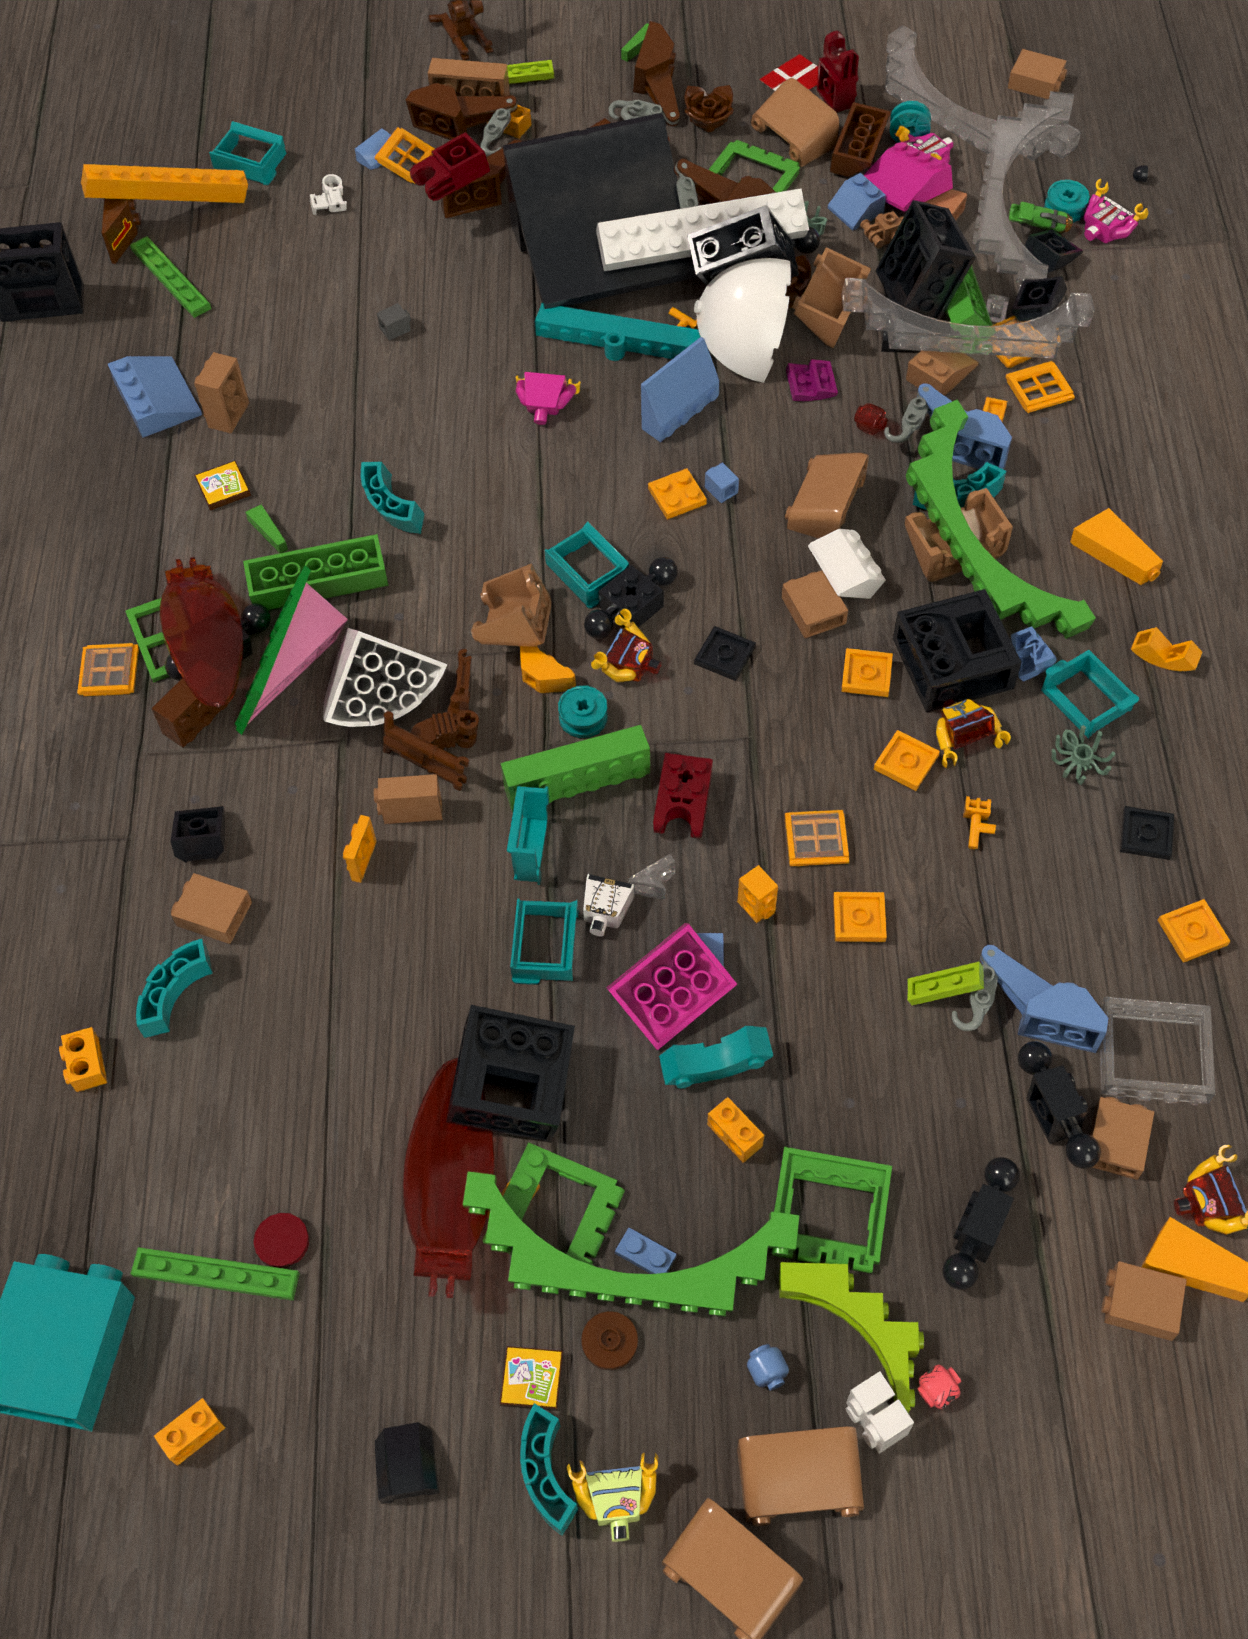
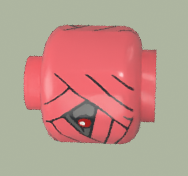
(939, 1386)

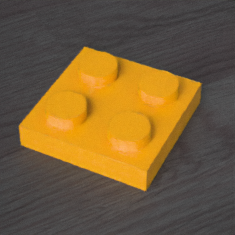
(677, 493)
(867, 672)
(906, 760)
(360, 849)
(859, 917)
(1193, 930)

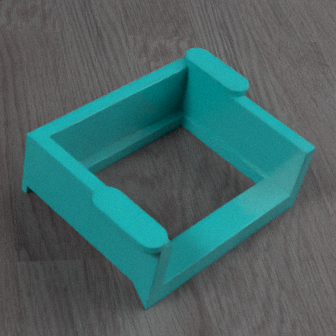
(258, 171)
(586, 592)
(1101, 677)
(528, 856)
(532, 972)

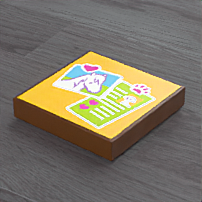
(222, 485)
(531, 1378)

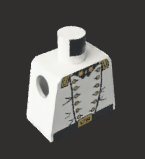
(606, 903)

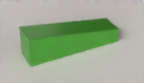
(634, 46)
(262, 522)

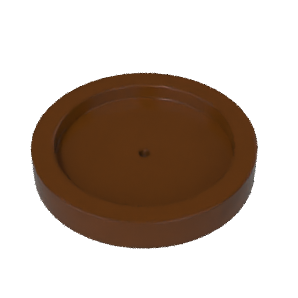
(606, 1353)

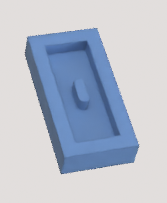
(645, 1253)

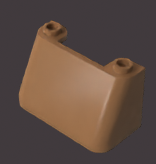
(800, 120)
(821, 303)
(827, 493)
(985, 522)
(517, 610)
(800, 1473)
(732, 1570)

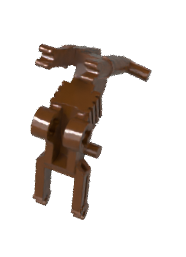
(463, 24)
(429, 737)

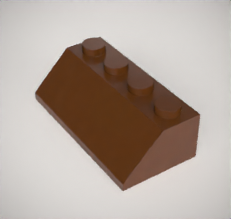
(859, 139)

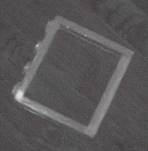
(1158, 1012)

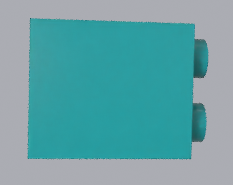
(59, 1340)

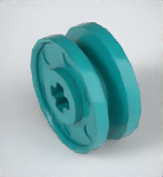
(911, 115)
(1068, 197)
(582, 711)

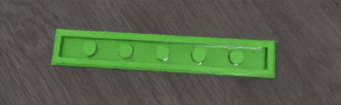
(170, 277)
(215, 1273)

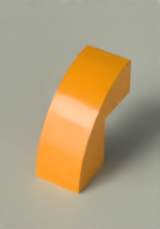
(1157, 650)

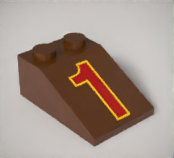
(119, 225)

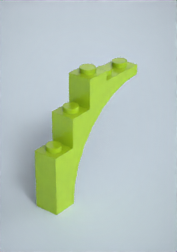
(892, 1341)

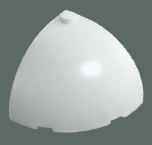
(745, 315)
(376, 678)

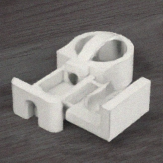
(330, 197)

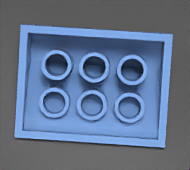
(678, 391)
(153, 392)

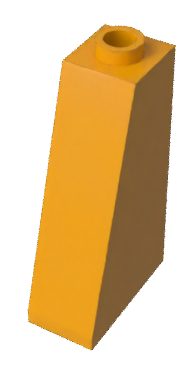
(1117, 546)
(1199, 1261)

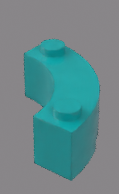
(986, 477)
(396, 511)
(167, 983)
(735, 1054)
(537, 1471)

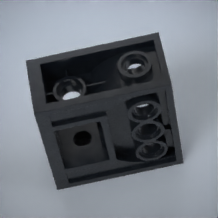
(728, 243)
(925, 260)
(39, 277)
(939, 659)
(515, 1055)

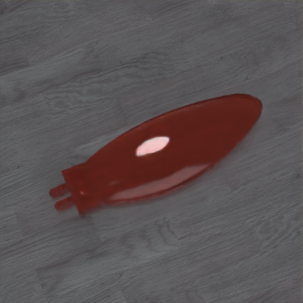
(202, 632)
(435, 1185)

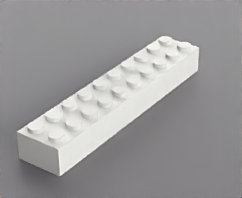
(664, 234)

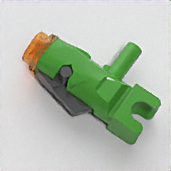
(1040, 217)

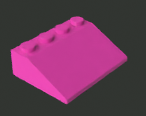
(909, 175)
(671, 986)

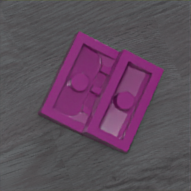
(811, 381)

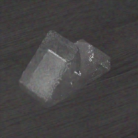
(997, 307)
(648, 880)

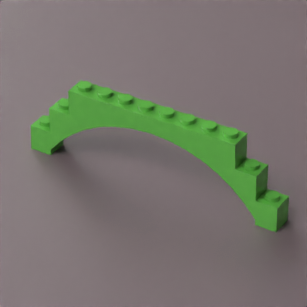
(935, 490)
(703, 1286)

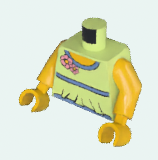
(616, 1495)

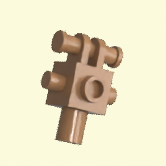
(883, 229)

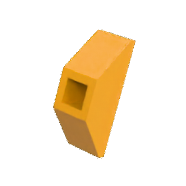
(544, 672)

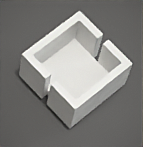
(882, 1422)

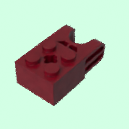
(837, 73)
(450, 167)
(683, 792)

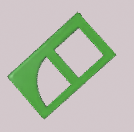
(149, 642)

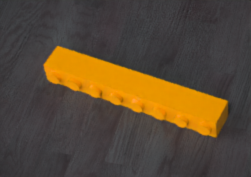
(163, 183)

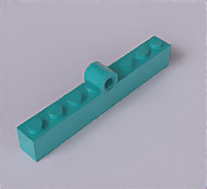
(614, 332)

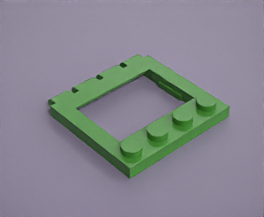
(758, 155)
(842, 1173)
(597, 1215)

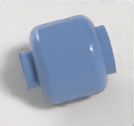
(767, 1367)

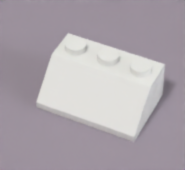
(847, 564)

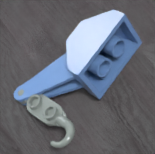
(979, 441)
(1049, 1013)

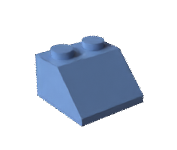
(857, 201)

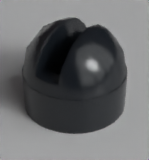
(1141, 173)

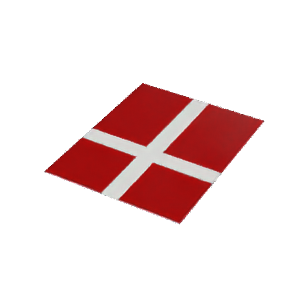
(797, 68)

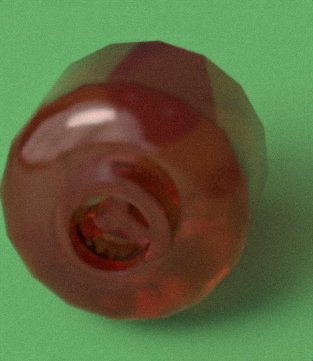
(870, 418)

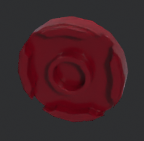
(281, 1240)

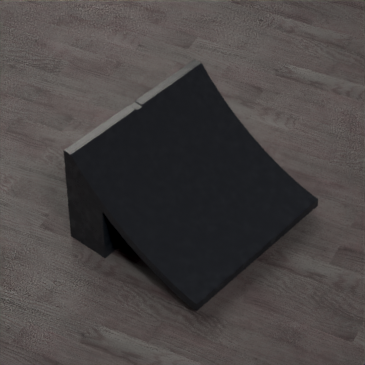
(583, 178)

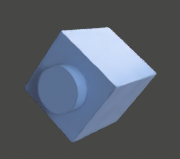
(721, 482)

